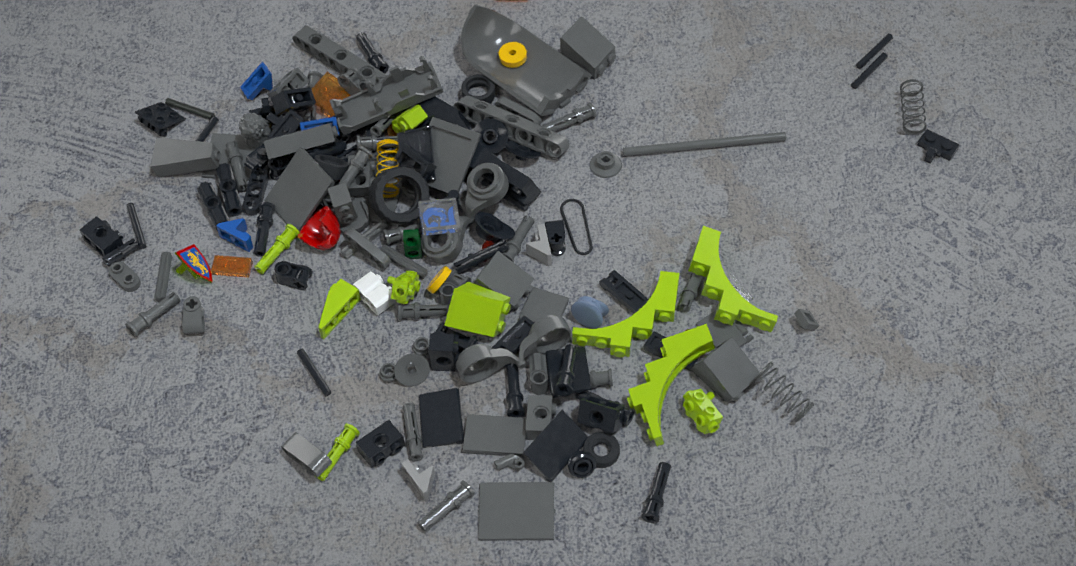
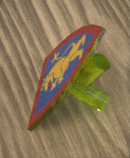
(194, 262)

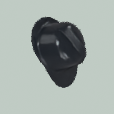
(491, 228)

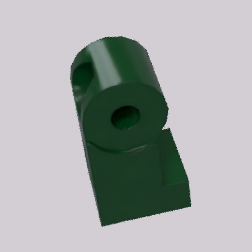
(412, 243)

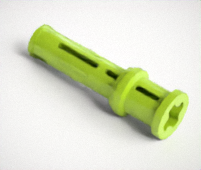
(281, 242)
(341, 445)

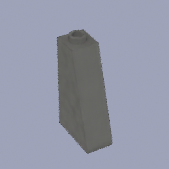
(305, 138)
(183, 156)

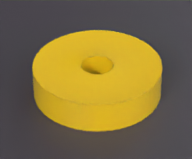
(510, 60)
(439, 279)

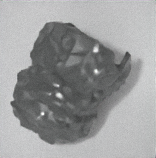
(254, 129)

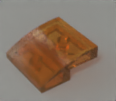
(327, 89)

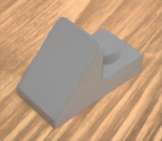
(540, 247)
(420, 480)

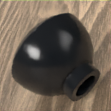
(581, 464)

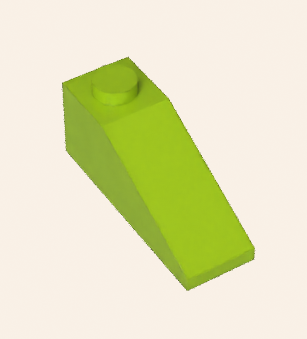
(339, 302)

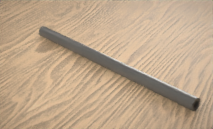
(704, 144)

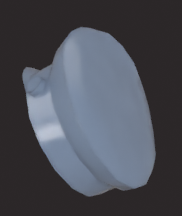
(589, 312)

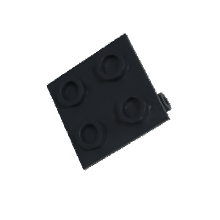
(159, 117)

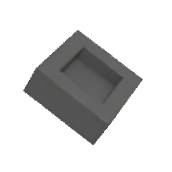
(806, 319)

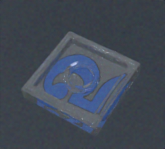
(439, 216)

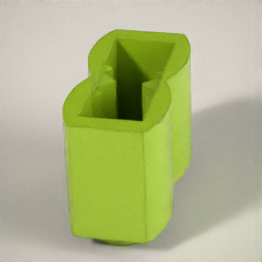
(409, 119)

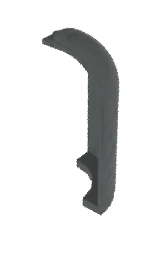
(545, 78)

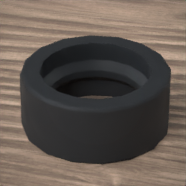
(479, 80)
(332, 165)

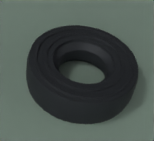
(603, 438)

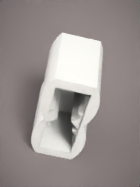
(374, 292)

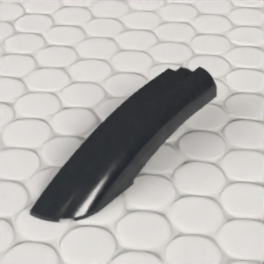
(520, 185)

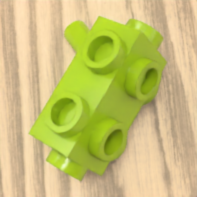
(404, 286)
(702, 411)

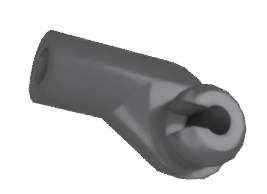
(510, 461)

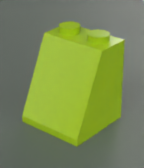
(478, 310)

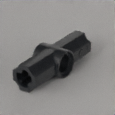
(230, 197)
(212, 203)

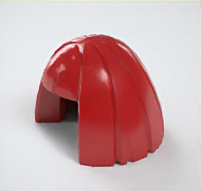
(321, 230)

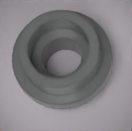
(419, 342)
(387, 367)

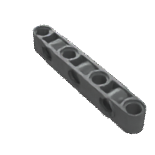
(333, 54)
(518, 128)

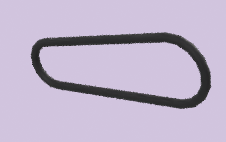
(586, 224)

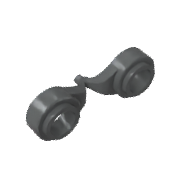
(475, 201)
(482, 361)

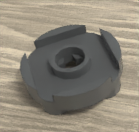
(363, 217)

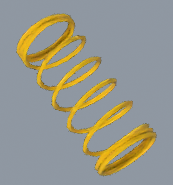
(387, 141)

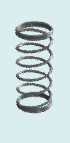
(903, 105)
(805, 410)

